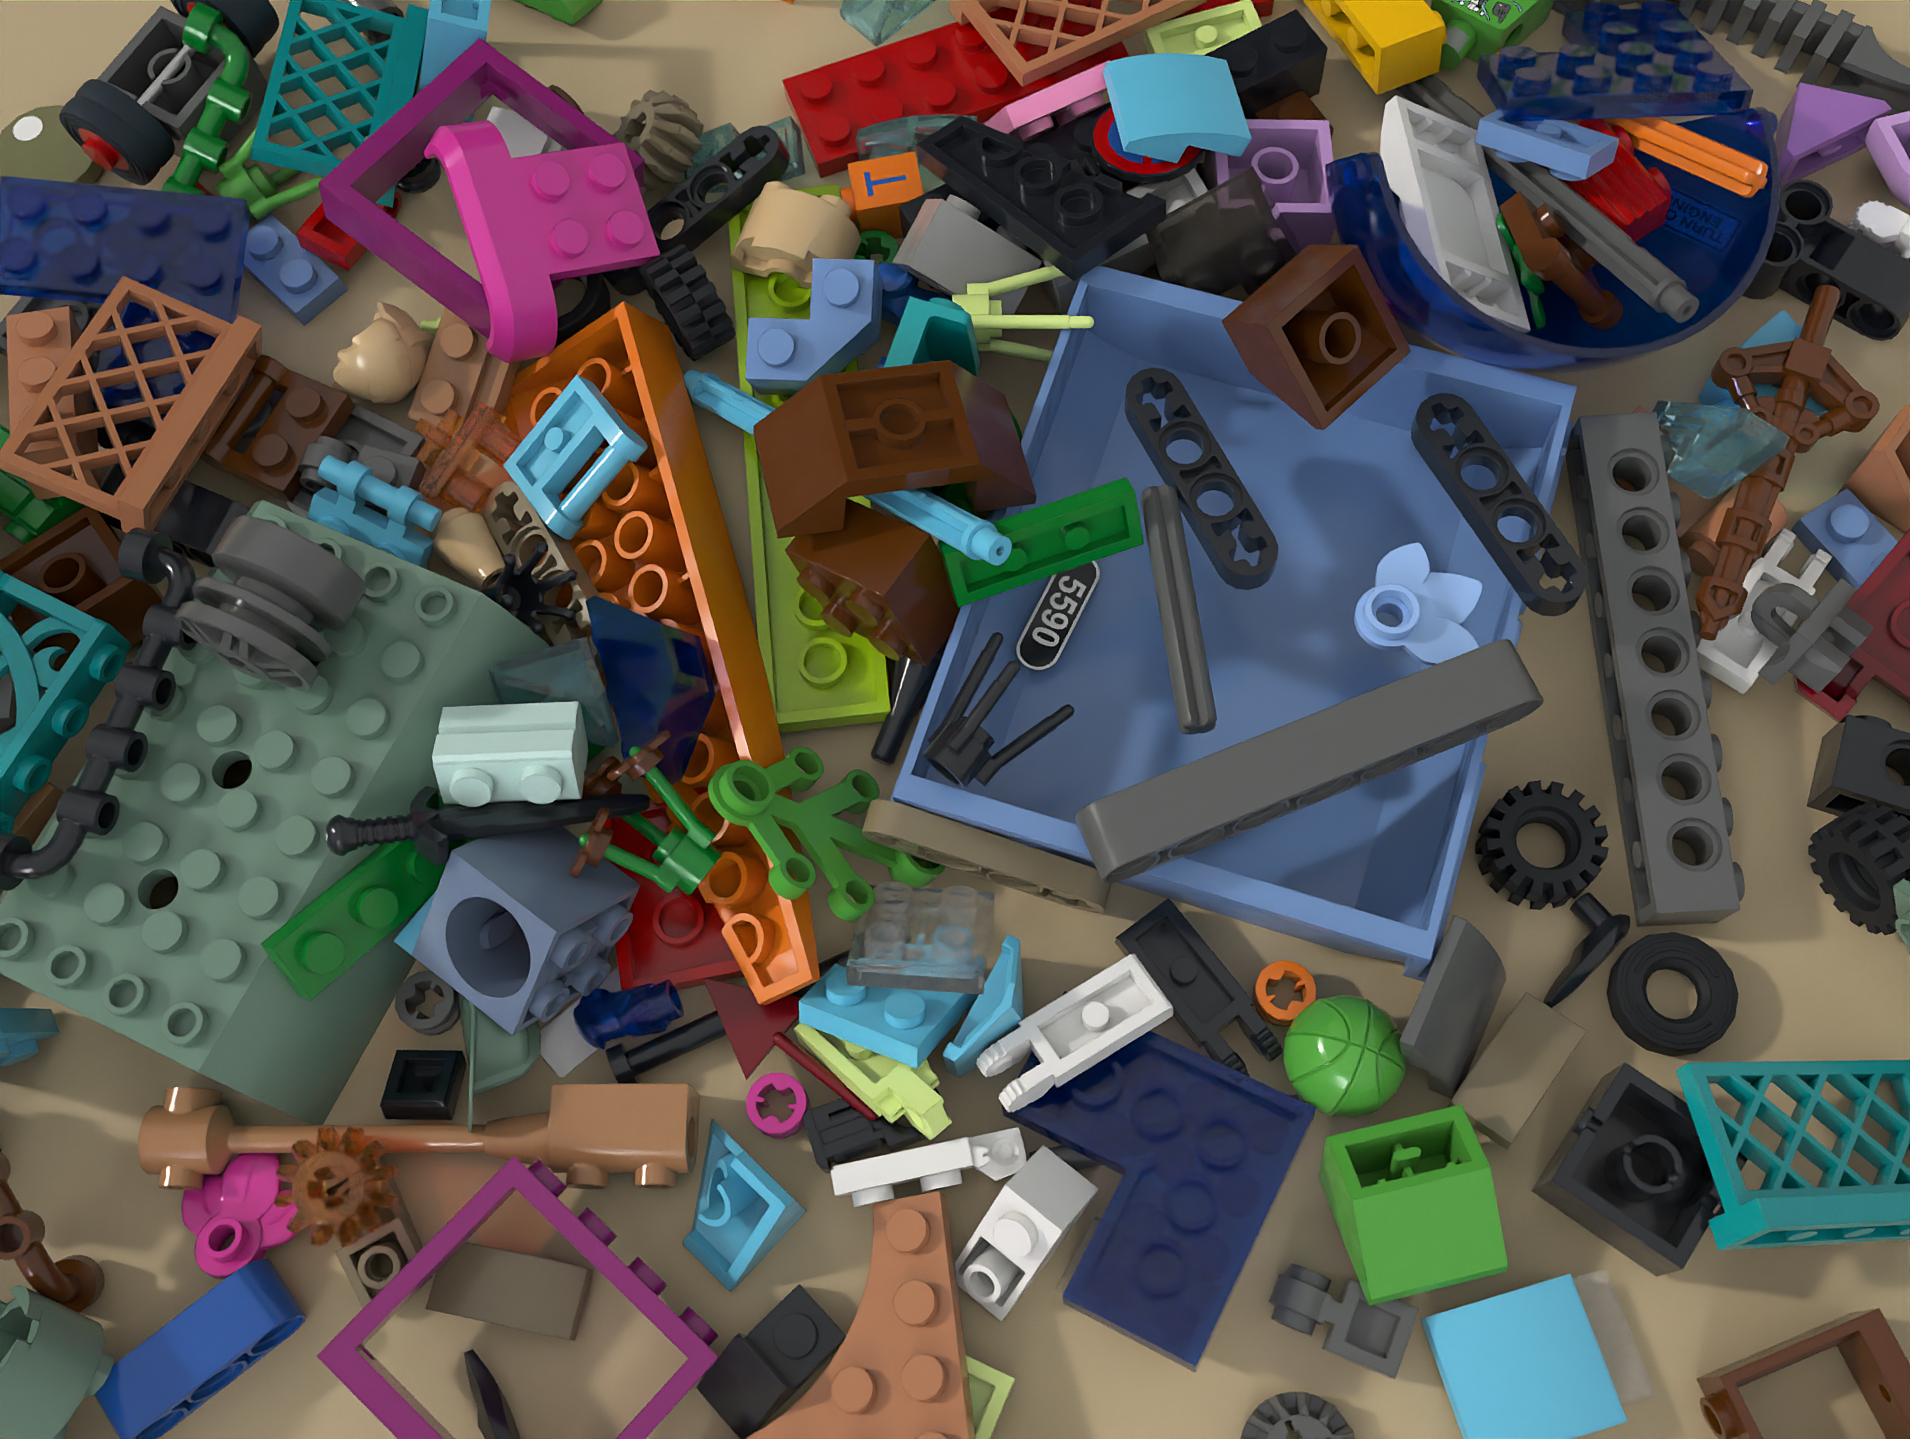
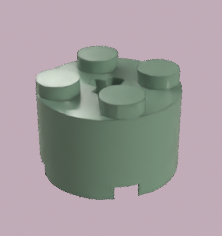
(46, 1365)

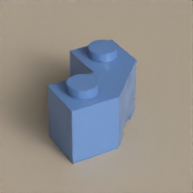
(841, 325)

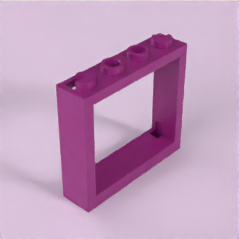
(400, 145)
(587, 1233)

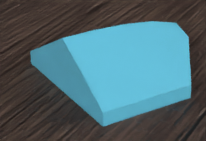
(992, 1014)

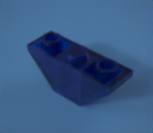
(653, 681)

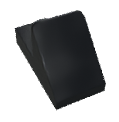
(770, 1362)

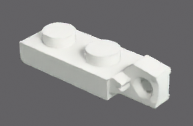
(935, 1165)

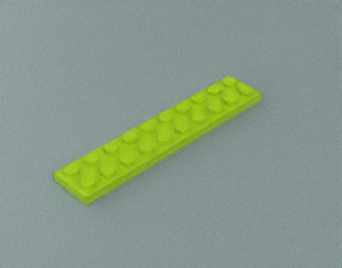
(810, 668)

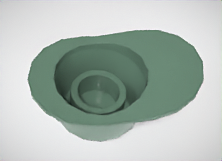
(494, 1053)

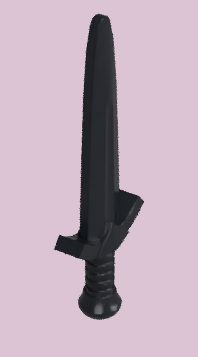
(434, 826)

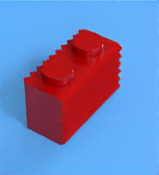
(1625, 189)

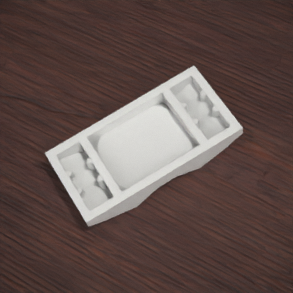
(1451, 207)

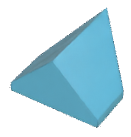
(737, 1211)

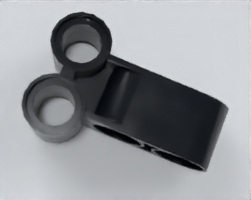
(1819, 251)

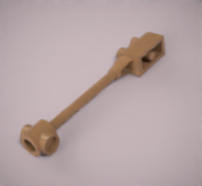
(583, 1134)

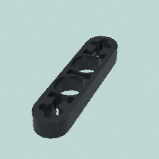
(704, 218)
(1207, 473)
(1507, 498)

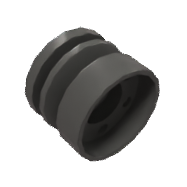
(276, 594)

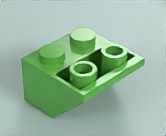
(1414, 1204)

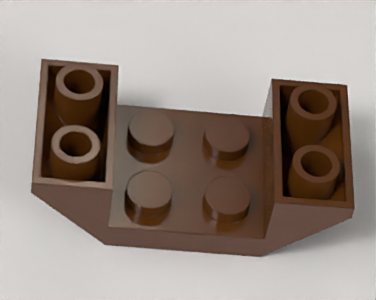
(888, 435)

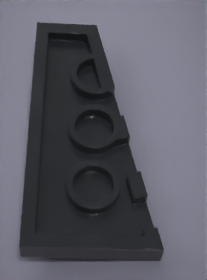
(1038, 197)

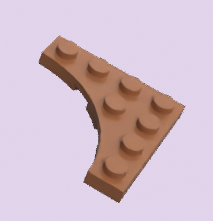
(905, 1350)

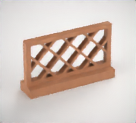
(1063, 48)
(178, 439)

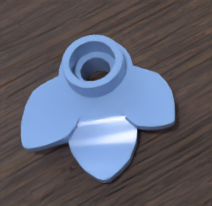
(1425, 604)

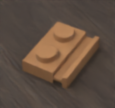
(460, 374)

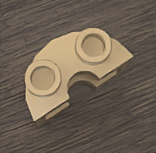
(790, 230)

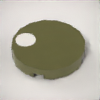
(42, 149)

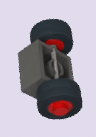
(159, 89)

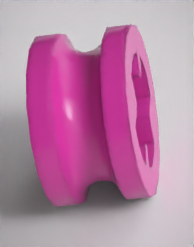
(785, 1086)

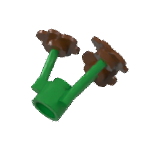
(682, 855)

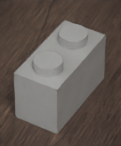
(954, 249)

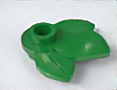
(1524, 274)

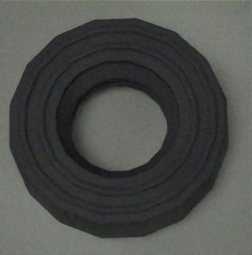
(1695, 960)

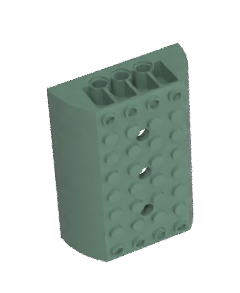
(258, 853)

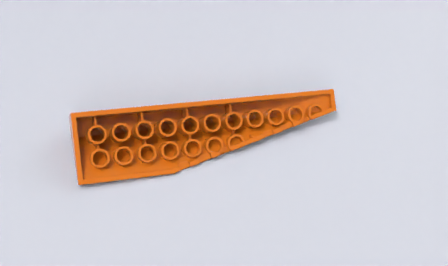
(667, 552)

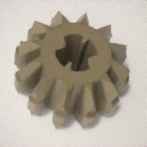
(664, 134)

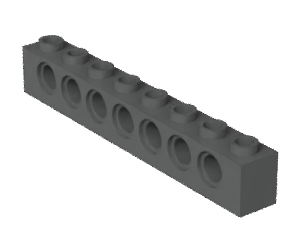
(1661, 884)

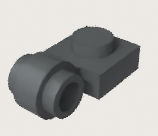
(386, 465)
(1357, 1332)

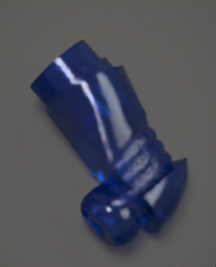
(627, 1012)

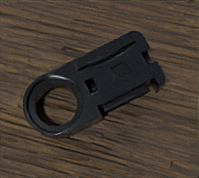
(842, 1133)

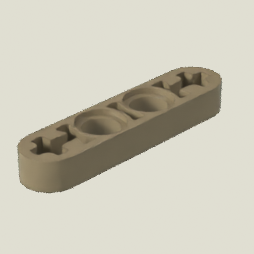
(500, 511)
(985, 855)

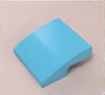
(1174, 103)
(1524, 1365)

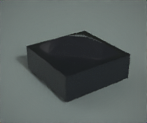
(423, 1085)

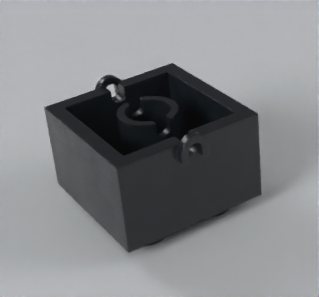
(1635, 1172)

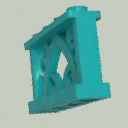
(61, 712)

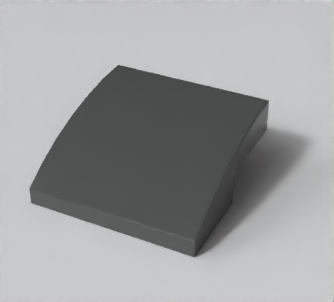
(1453, 1007)

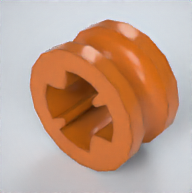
(1271, 977)

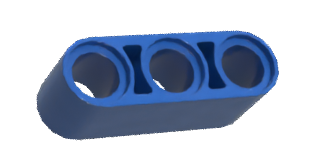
(199, 1352)

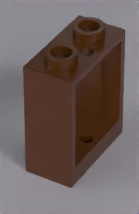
(1864, 1344)

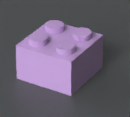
(1291, 165)

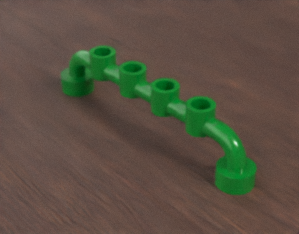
(224, 101)

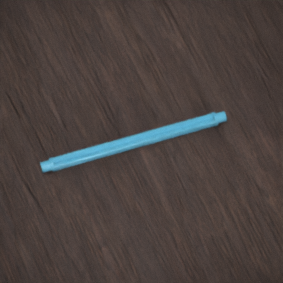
(925, 510)

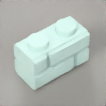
(510, 753)

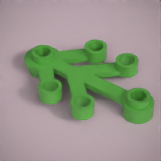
(748, 798)

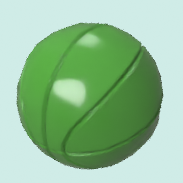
(1344, 1056)

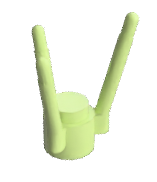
(989, 321)

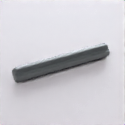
(1178, 610)

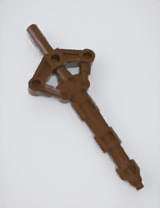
(1799, 371)

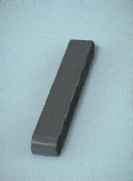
(1307, 761)

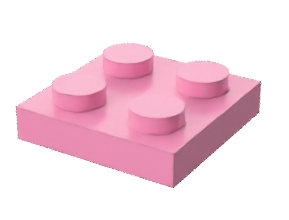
(1061, 101)

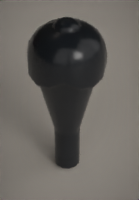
(907, 697)

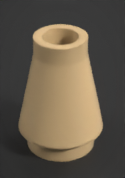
(468, 546)

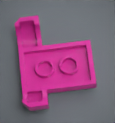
(540, 224)

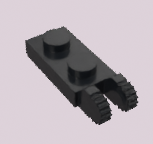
(1196, 985)

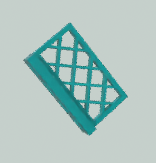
(393, 89)
(1800, 1211)

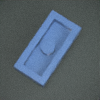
(1564, 147)
(290, 272)
(1848, 534)

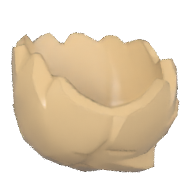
(384, 358)

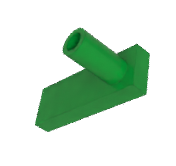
(1048, 541)

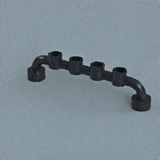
(114, 744)

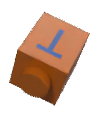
(880, 189)

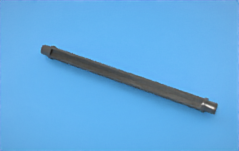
(1583, 222)

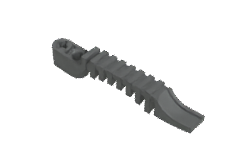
(1806, 29)

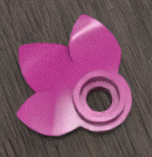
(238, 1205)

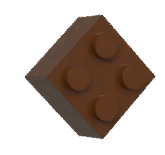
(879, 583)

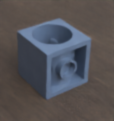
(522, 930)

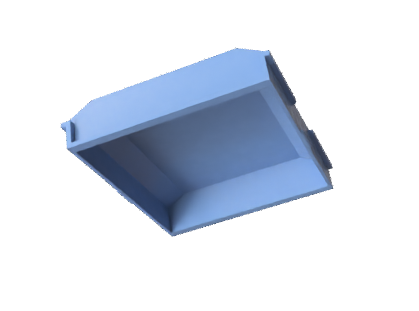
(1346, 873)

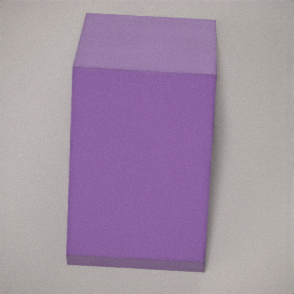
(1822, 129)

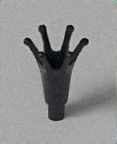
(524, 594)

